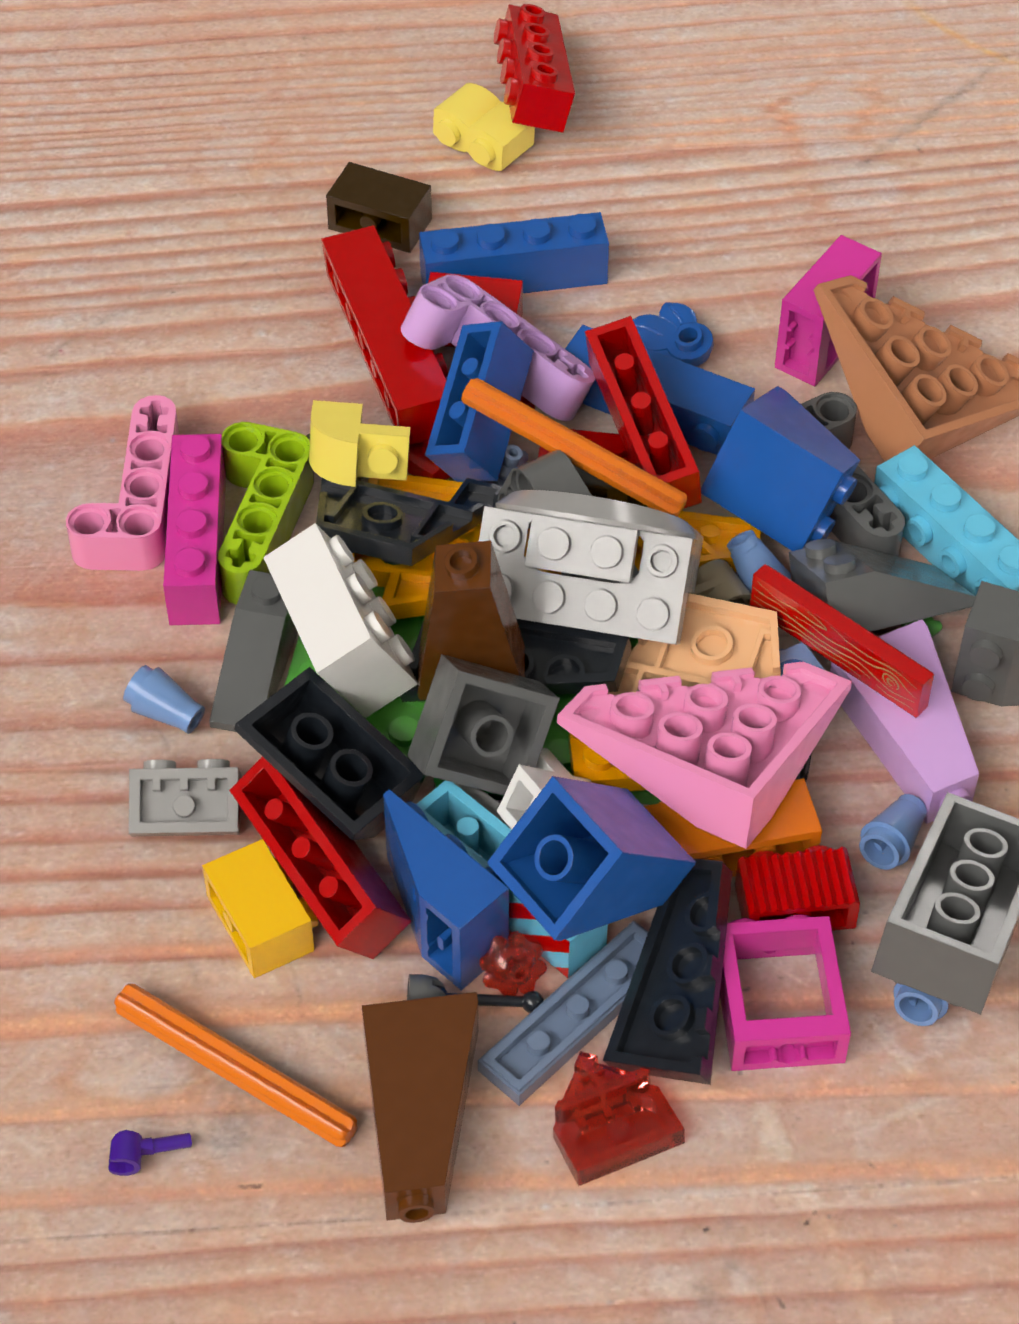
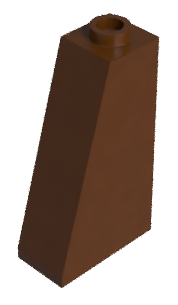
(468, 614)
(419, 1088)

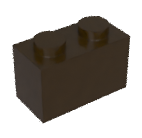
(377, 198)

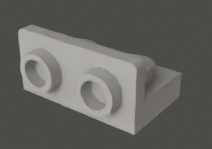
(183, 799)

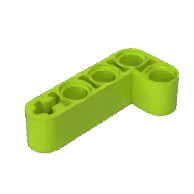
(278, 481)

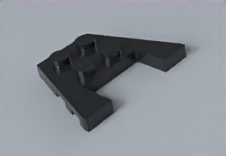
(397, 523)

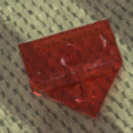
(612, 1120)

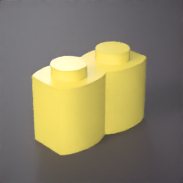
(482, 126)

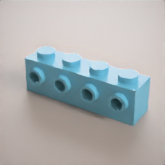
(949, 523)

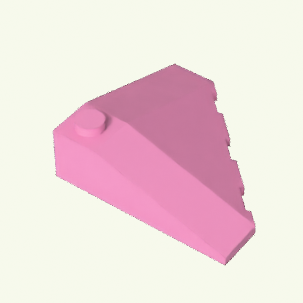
(716, 748)

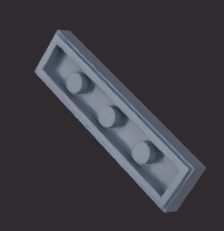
(565, 1019)

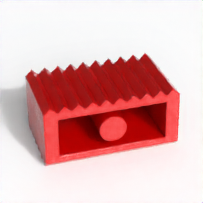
(799, 883)

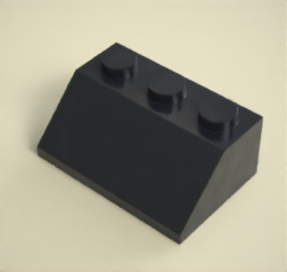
(330, 754)

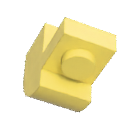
(349, 449)

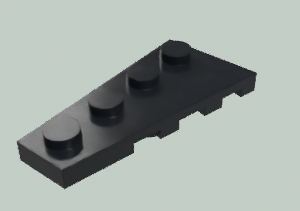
(561, 658)
(676, 985)

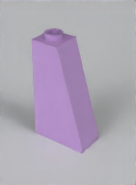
(920, 753)

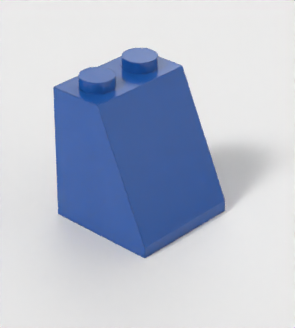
(782, 471)
(588, 858)

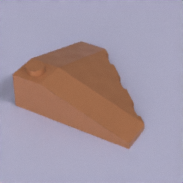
(913, 378)

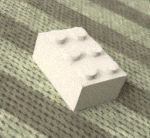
(342, 619)

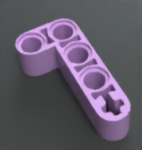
(555, 378)

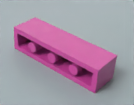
(194, 530)

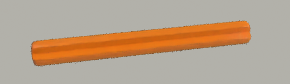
(578, 449)
(236, 1065)

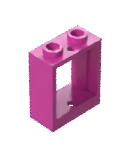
(803, 337)
(783, 1040)

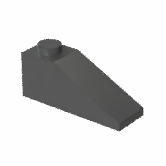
(254, 653)

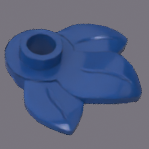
(672, 332)

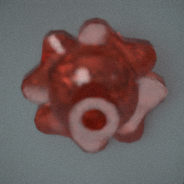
(512, 964)

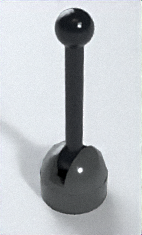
(427, 986)

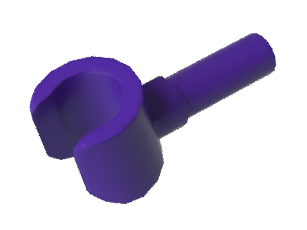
(129, 1146)

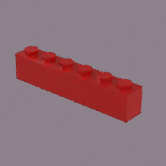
(375, 307)

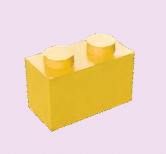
(259, 908)

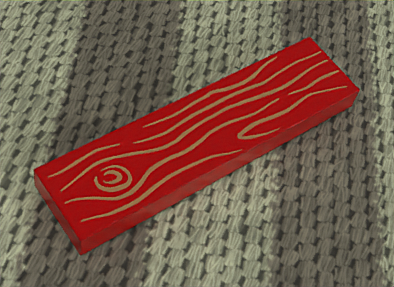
(843, 641)

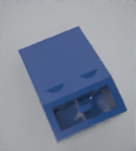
(445, 892)

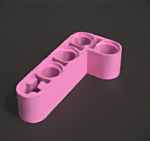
(134, 530)

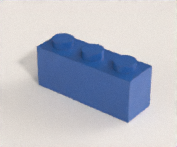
(463, 439)

